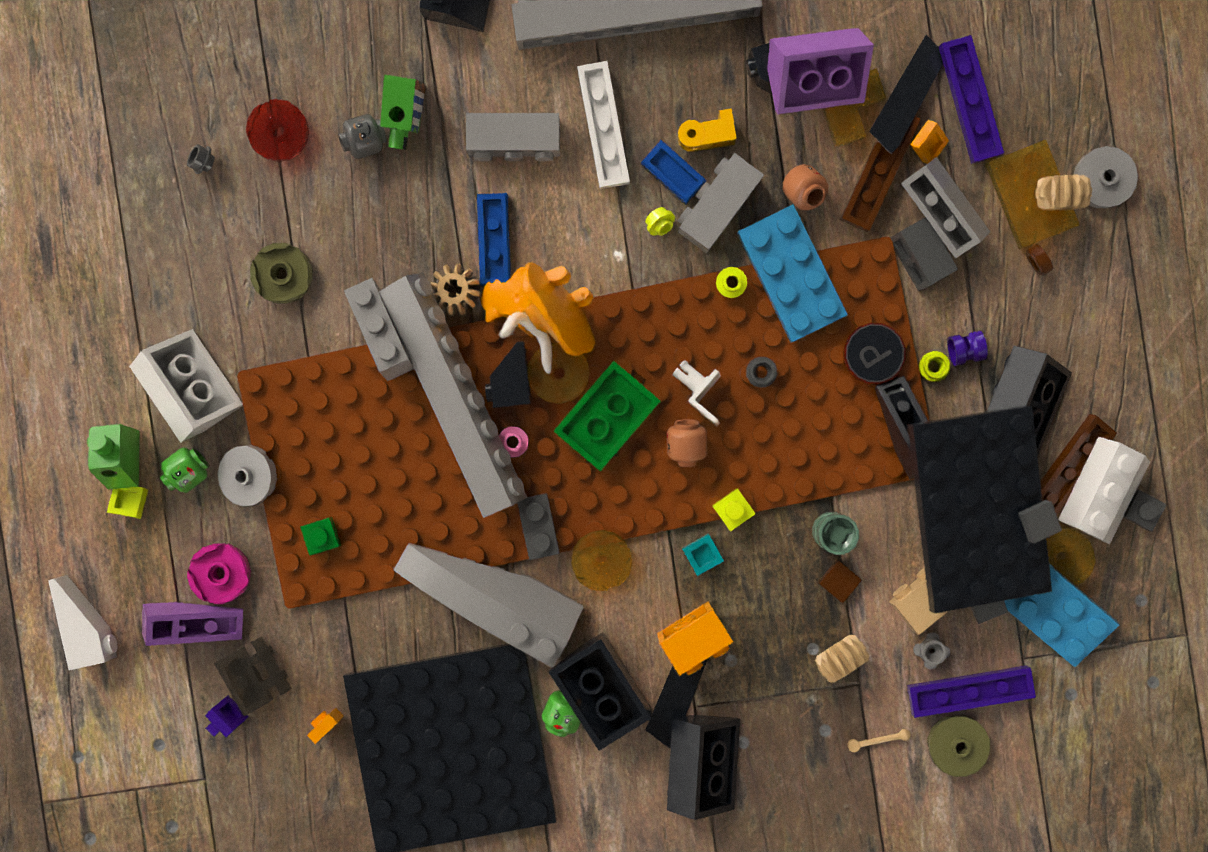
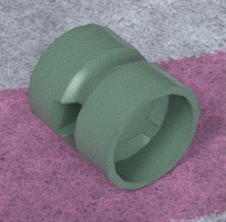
(835, 533)

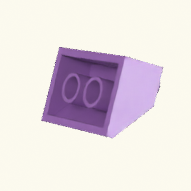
(819, 70)

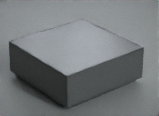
(1040, 521)

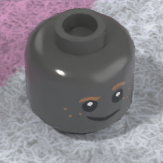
(362, 136)

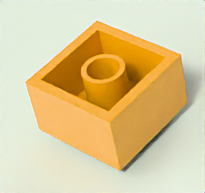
(694, 639)

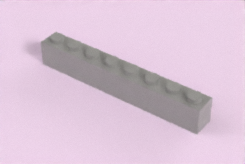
(569, 21)
(453, 393)

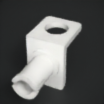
(699, 385)

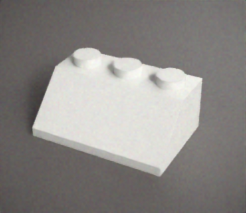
(185, 384)
(1104, 489)

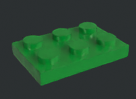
(607, 415)

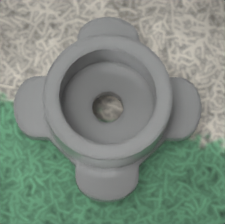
(940, 651)

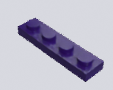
(971, 99)
(971, 691)

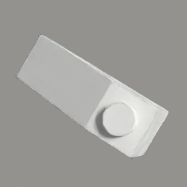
(83, 631)

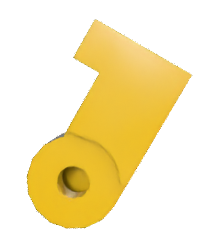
(708, 135)

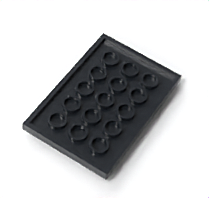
(969, 488)

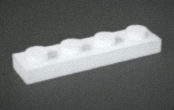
(603, 125)

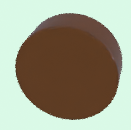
(1039, 260)

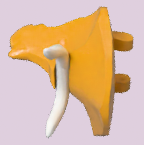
(539, 307)

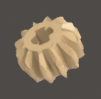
(1063, 192)
(462, 281)
(842, 658)

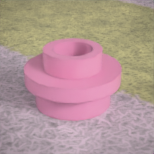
(521, 436)

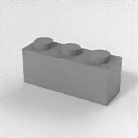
(513, 136)
(719, 202)
(946, 208)
(378, 329)

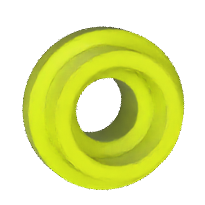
(660, 221)
(727, 291)
(943, 363)

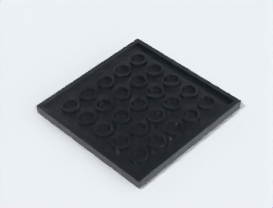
(450, 748)

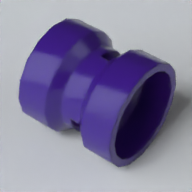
(967, 348)

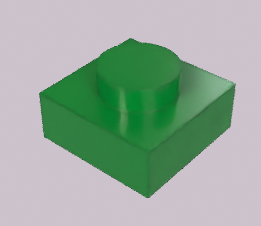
(320, 536)

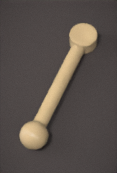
(854, 745)

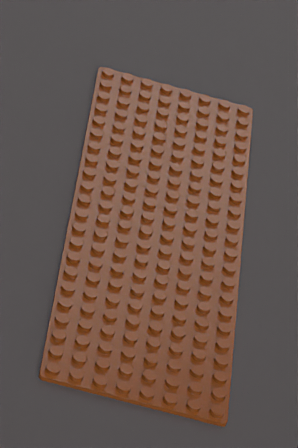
(388, 477)

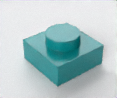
(702, 554)

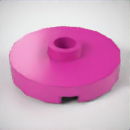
(204, 578)

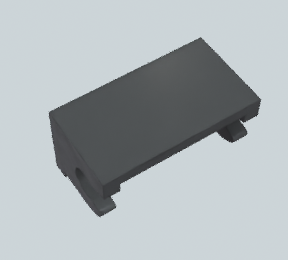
(923, 254)

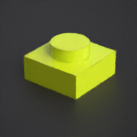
(128, 501)
(733, 509)

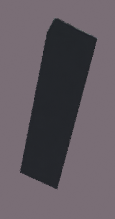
(907, 95)
(673, 703)

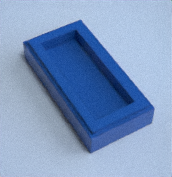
(673, 172)

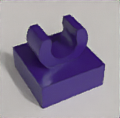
(224, 717)

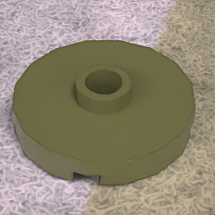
(265, 272)
(950, 732)

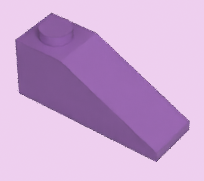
(189, 623)

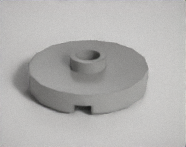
(1122, 172)
(259, 473)

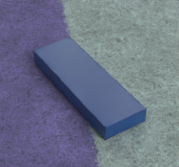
(493, 237)

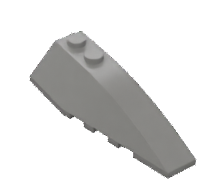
(496, 600)

